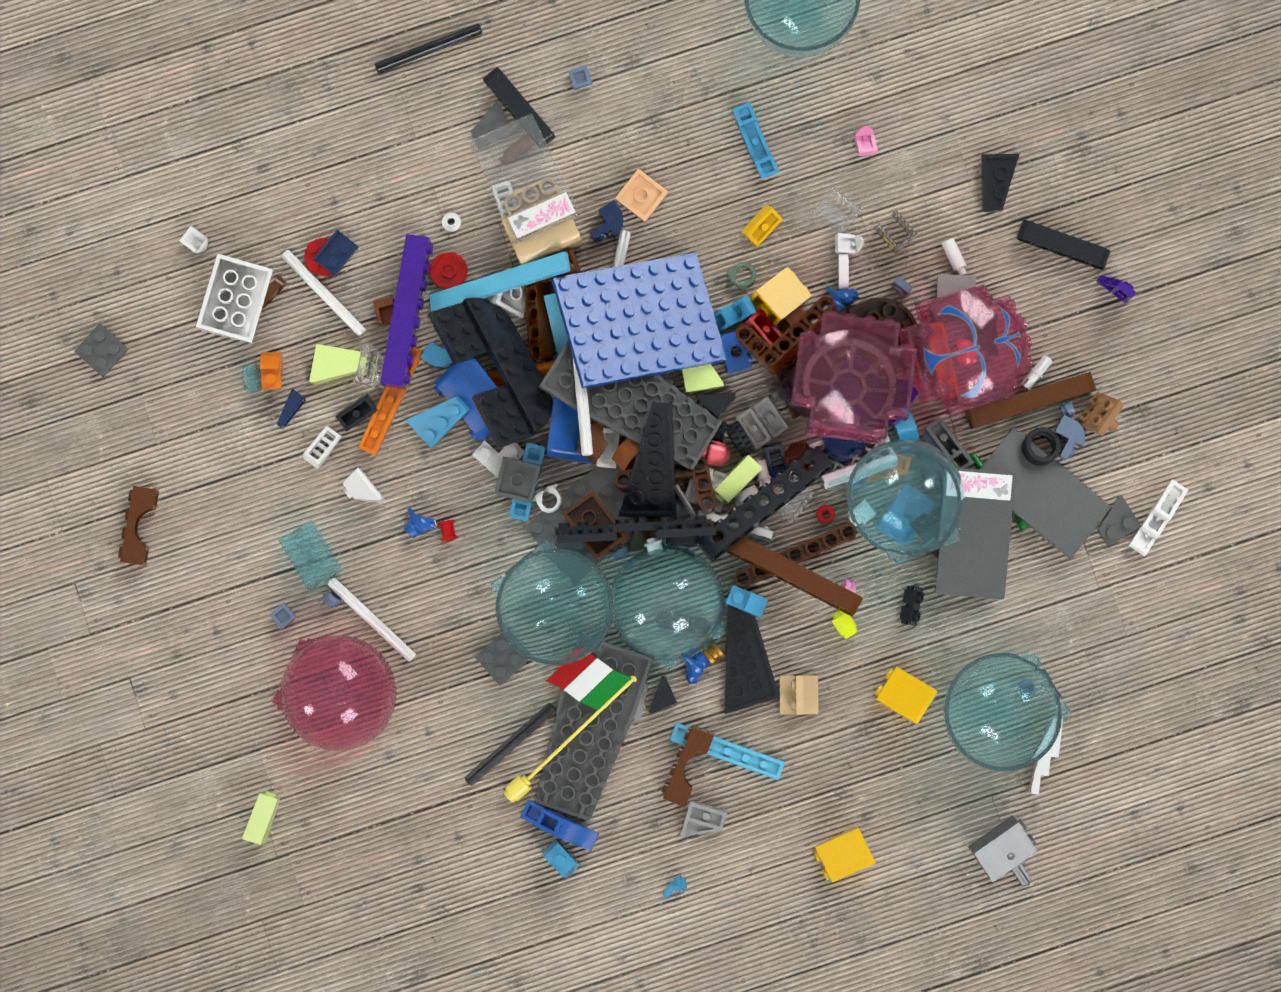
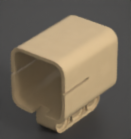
(547, 243)

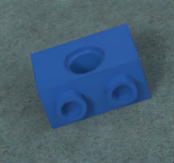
(739, 363)

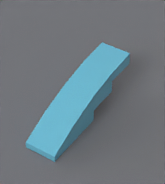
(556, 322)

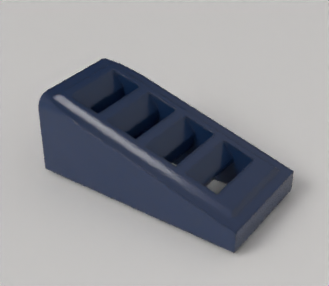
(291, 407)
(766, 448)

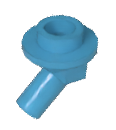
(678, 884)

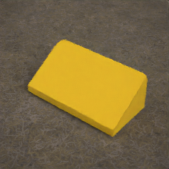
(762, 225)

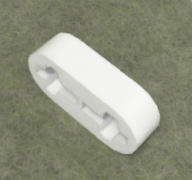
(843, 272)

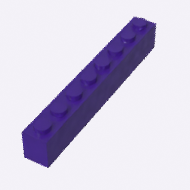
(406, 311)

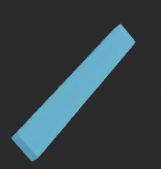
(502, 281)

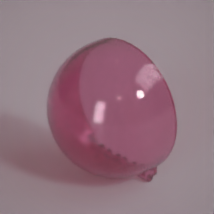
(337, 692)

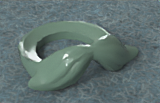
(744, 285)

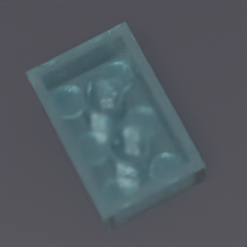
(310, 555)

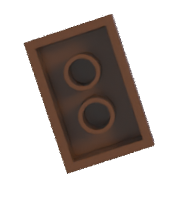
(593, 511)

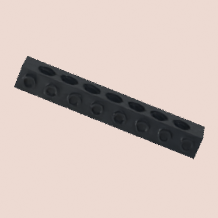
(814, 456)

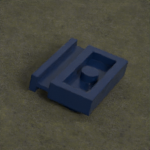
(336, 253)

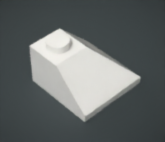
(511, 301)
(361, 488)

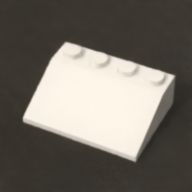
(234, 298)

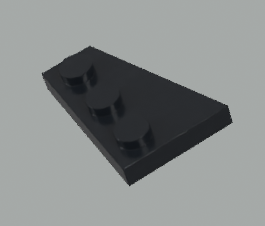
(996, 179)

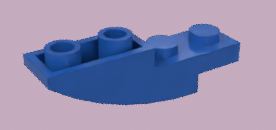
(559, 825)

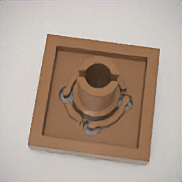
(1100, 414)

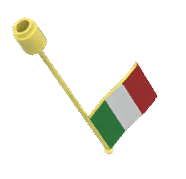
(589, 683)

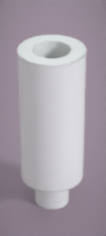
(954, 256)

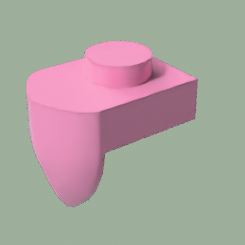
(865, 141)

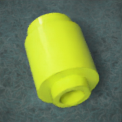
(844, 624)

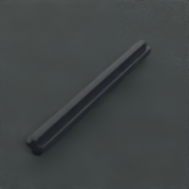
(428, 48)
(510, 744)

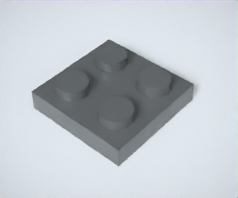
(101, 350)
(517, 479)
(500, 659)

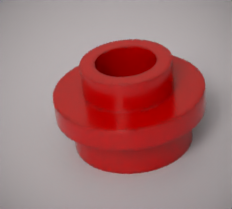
(829, 509)

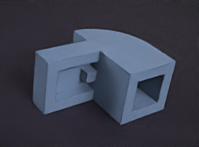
(1073, 434)

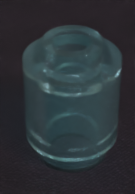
(251, 378)

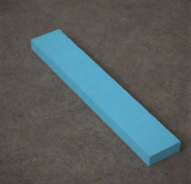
(735, 754)

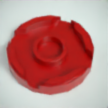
(448, 270)

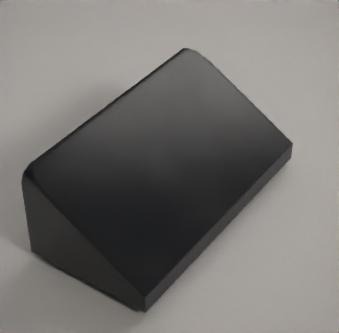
(356, 412)

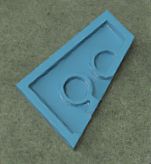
(438, 420)

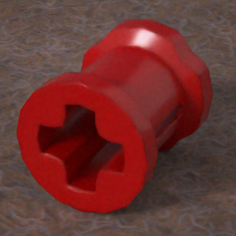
(447, 530)

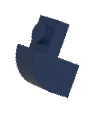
(613, 222)
(840, 450)

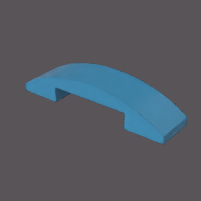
(755, 140)
(532, 454)

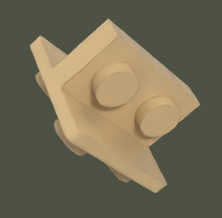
(798, 695)

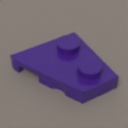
(1122, 290)

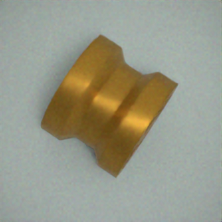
(713, 653)

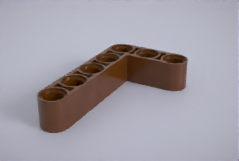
(538, 324)
(787, 338)
(696, 475)

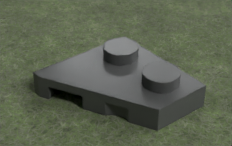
(491, 121)
(1118, 522)

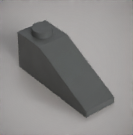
(947, 443)

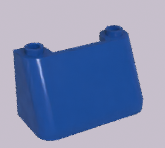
(466, 381)
(564, 434)

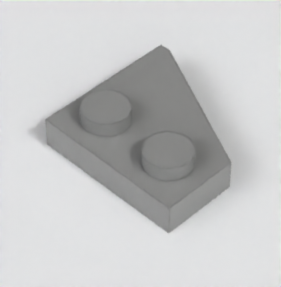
(702, 819)

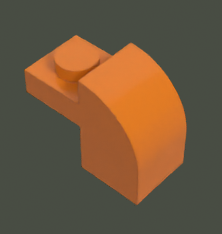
(271, 367)

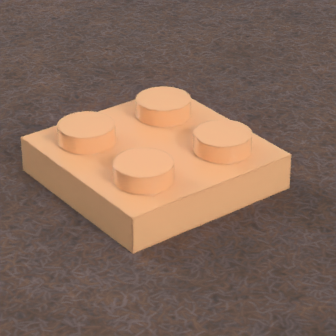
(641, 195)

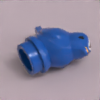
(843, 297)
(419, 524)
(695, 667)

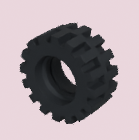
(740, 439)

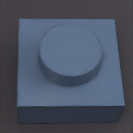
(580, 77)
(901, 286)
(283, 615)

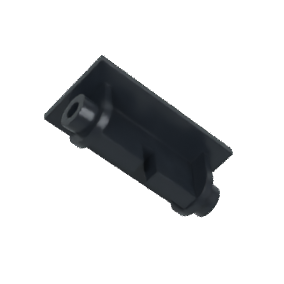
(914, 598)

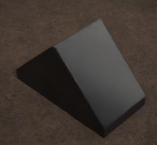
(716, 403)
(663, 698)

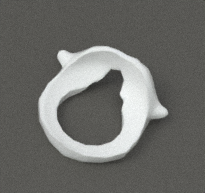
(552, 490)

